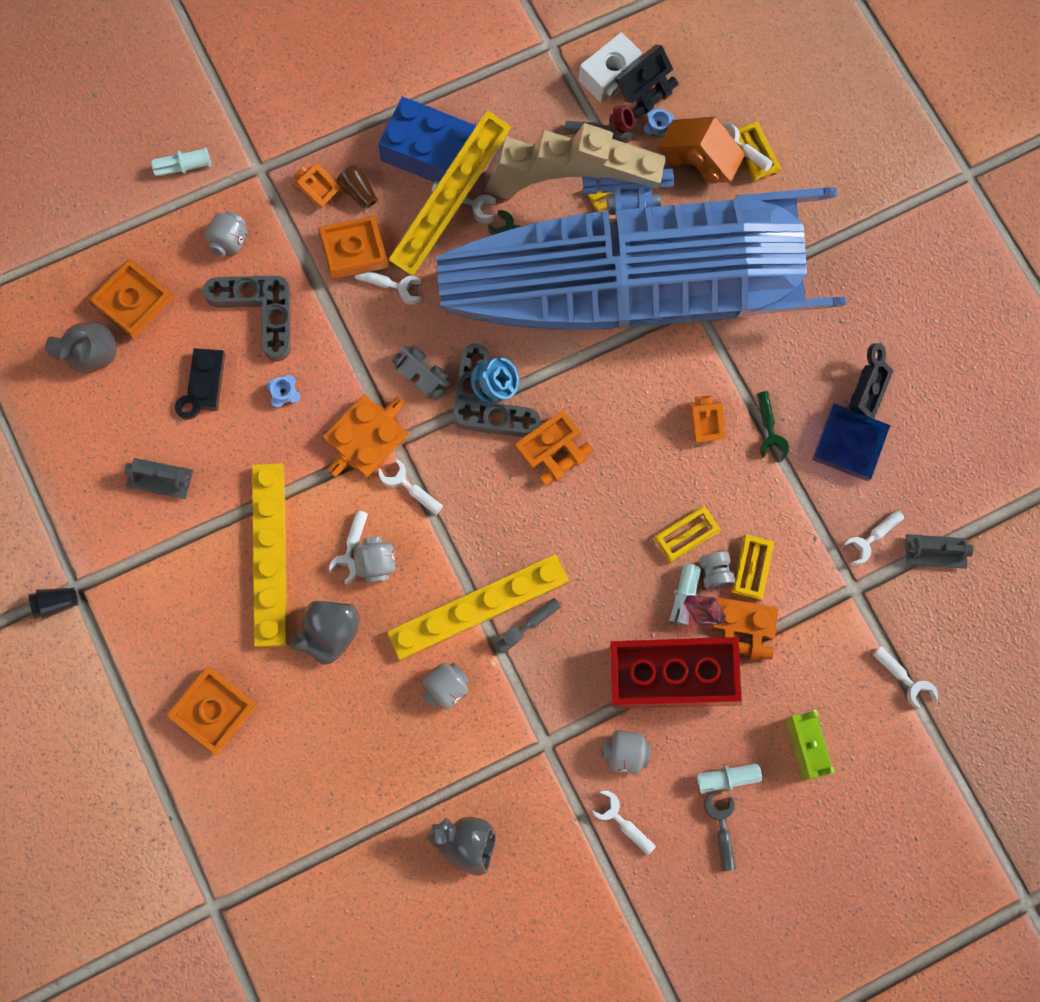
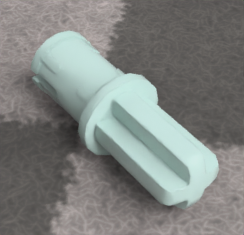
(181, 162)
(687, 586)
(728, 778)

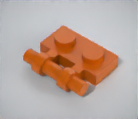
(548, 440)
(749, 620)

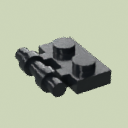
(642, 75)

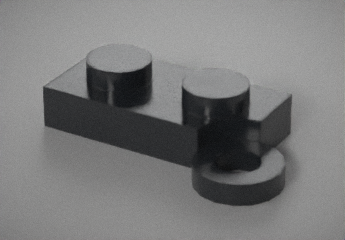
(872, 382)
(204, 383)

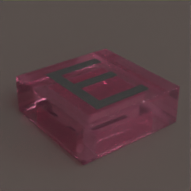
(704, 609)

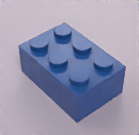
(422, 139)

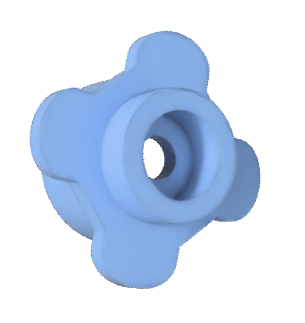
(658, 116)
(279, 383)

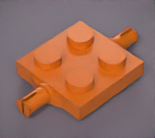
(365, 436)

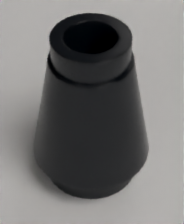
(52, 601)

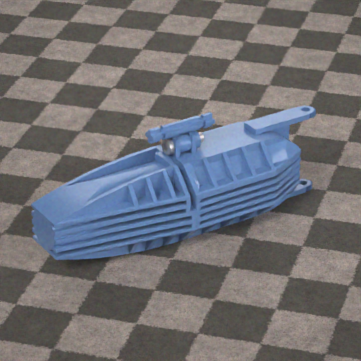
(641, 266)

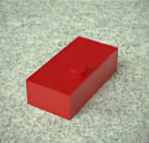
(675, 673)

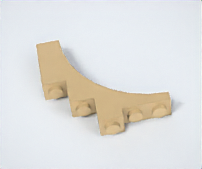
(556, 156)

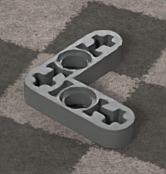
(262, 298)
(470, 401)

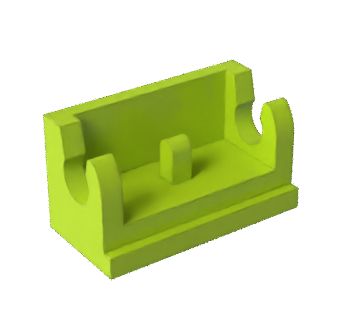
(809, 745)

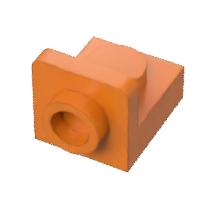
(316, 184)
(707, 419)

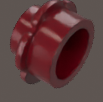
(621, 119)

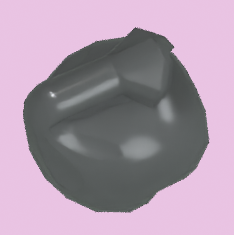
(84, 347)
(327, 630)
(465, 844)

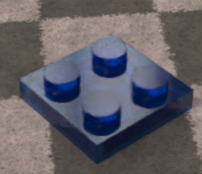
(851, 442)

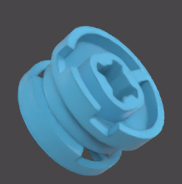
(497, 380)

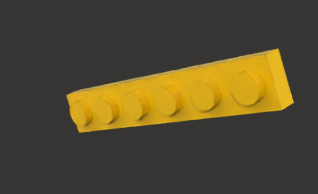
(450, 192)
(269, 556)
(477, 607)

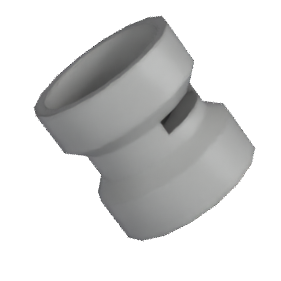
(717, 570)

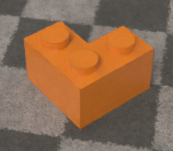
(702, 144)

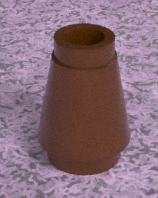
(357, 186)

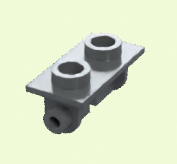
(413, 363)
(158, 478)
(937, 551)

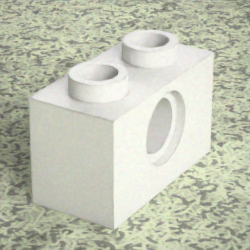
(595, 71)

